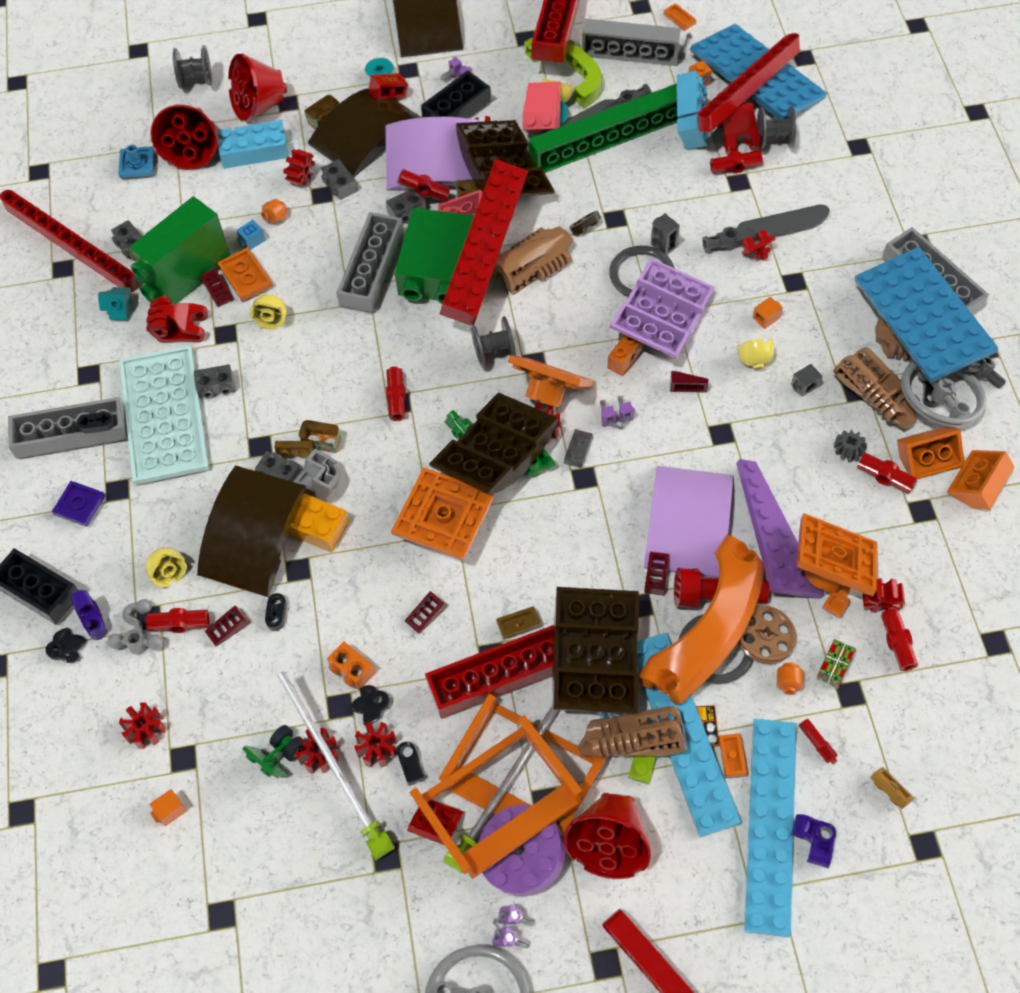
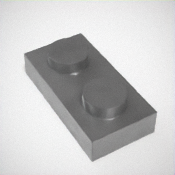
(578, 448)

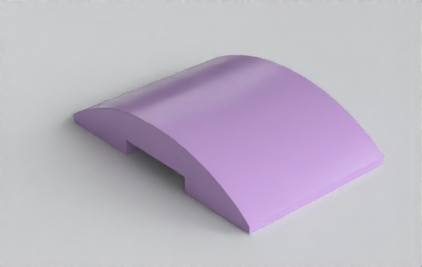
(425, 148)
(663, 308)
(689, 518)

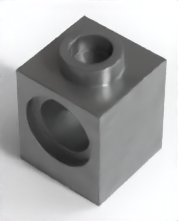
(806, 380)

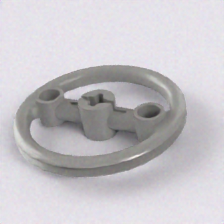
(943, 394)
(434, 984)

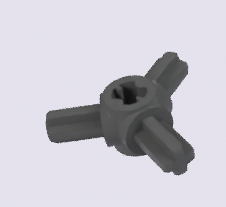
(985, 369)

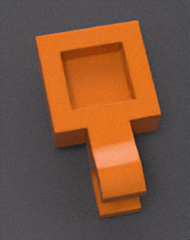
(837, 602)

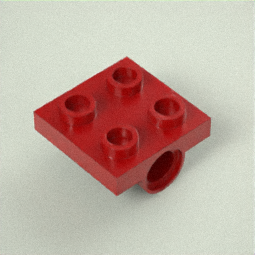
(447, 816)

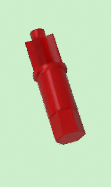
(821, 745)

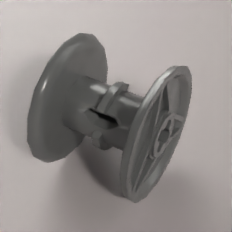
(186, 67)
(777, 127)
(493, 341)

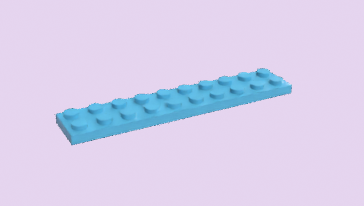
(697, 768)
(770, 829)

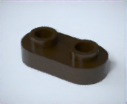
(589, 220)

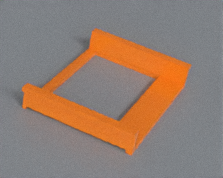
(480, 791)
(520, 828)

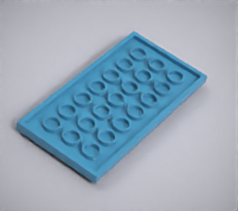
(735, 50)
(925, 314)

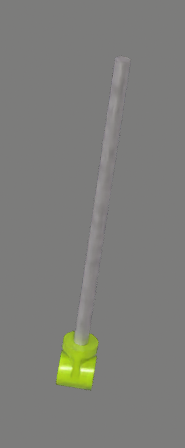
(378, 841)
(467, 842)

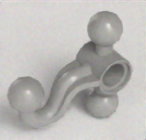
(116, 640)

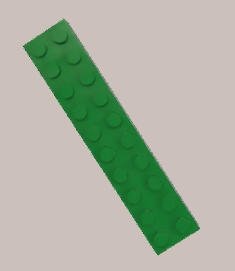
(605, 129)

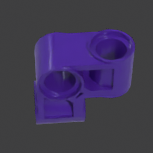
(89, 614)
(808, 829)

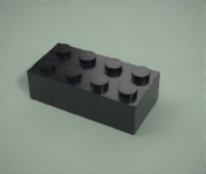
(459, 98)
(35, 586)

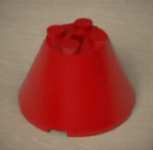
(253, 87)
(184, 136)
(609, 838)

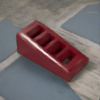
(211, 278)
(687, 383)
(653, 585)
(420, 608)
(228, 616)

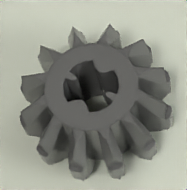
(850, 445)

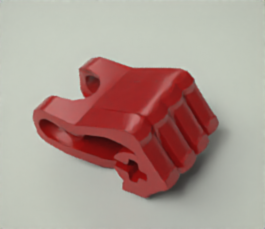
(740, 127)
(175, 321)

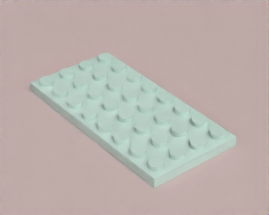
(163, 415)

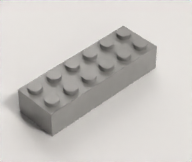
(631, 42)
(370, 262)
(967, 290)
(58, 430)

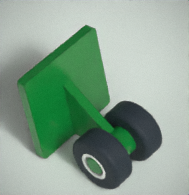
(283, 745)

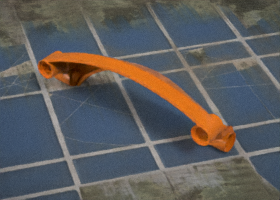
(698, 653)

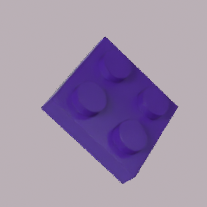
(78, 503)

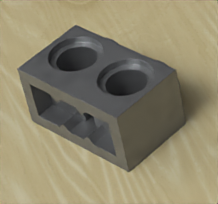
(339, 179)
(402, 204)
(665, 234)
(125, 236)
(218, 381)
(280, 466)

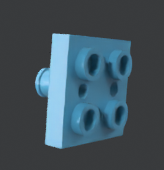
(136, 158)

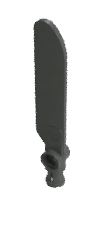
(625, 96)
(773, 224)

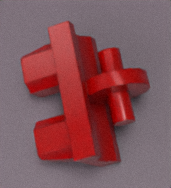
(750, 246)

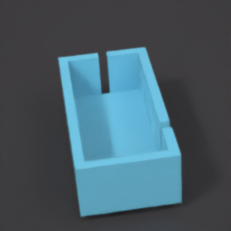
(690, 100)
(252, 144)

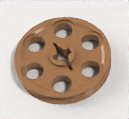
(772, 630)

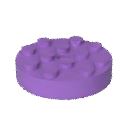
(535, 867)

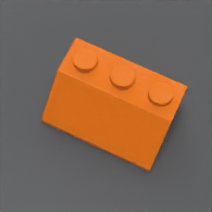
(931, 451)
(981, 478)

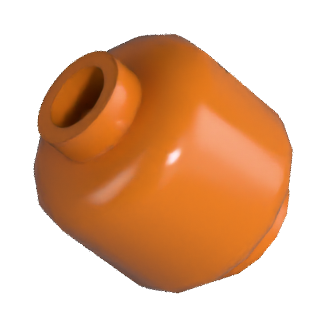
(274, 211)
(790, 678)

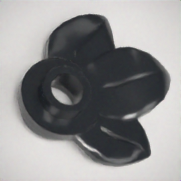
(67, 645)
(367, 704)

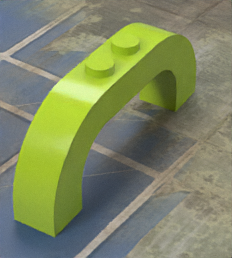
(589, 90)

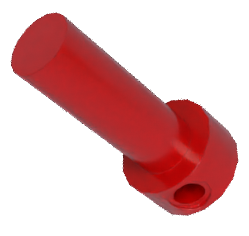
(692, 588)

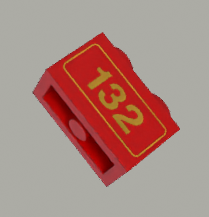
(388, 86)

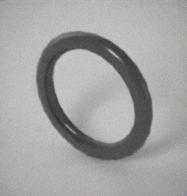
(639, 249)
(730, 676)

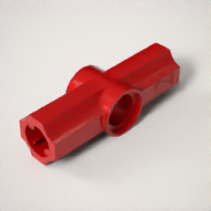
(736, 162)
(431, 189)
(395, 393)
(887, 472)
(177, 620)
(899, 639)

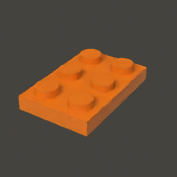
(244, 274)

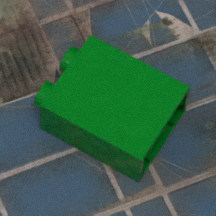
(179, 252)
(430, 253)

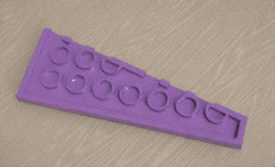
(773, 535)

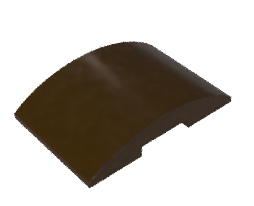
(427, 27)
(358, 129)
(502, 141)
(497, 445)
(248, 530)
(595, 650)

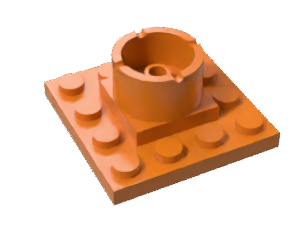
(547, 381)
(442, 514)
(836, 557)

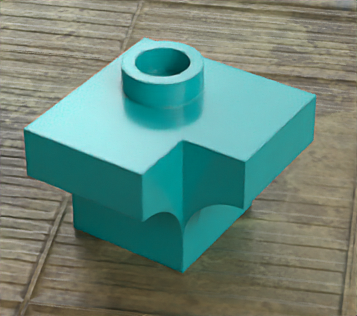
(116, 302)

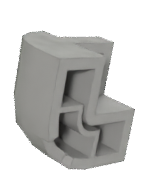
(319, 475)

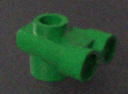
(457, 425)
(542, 462)

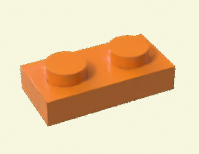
(732, 755)

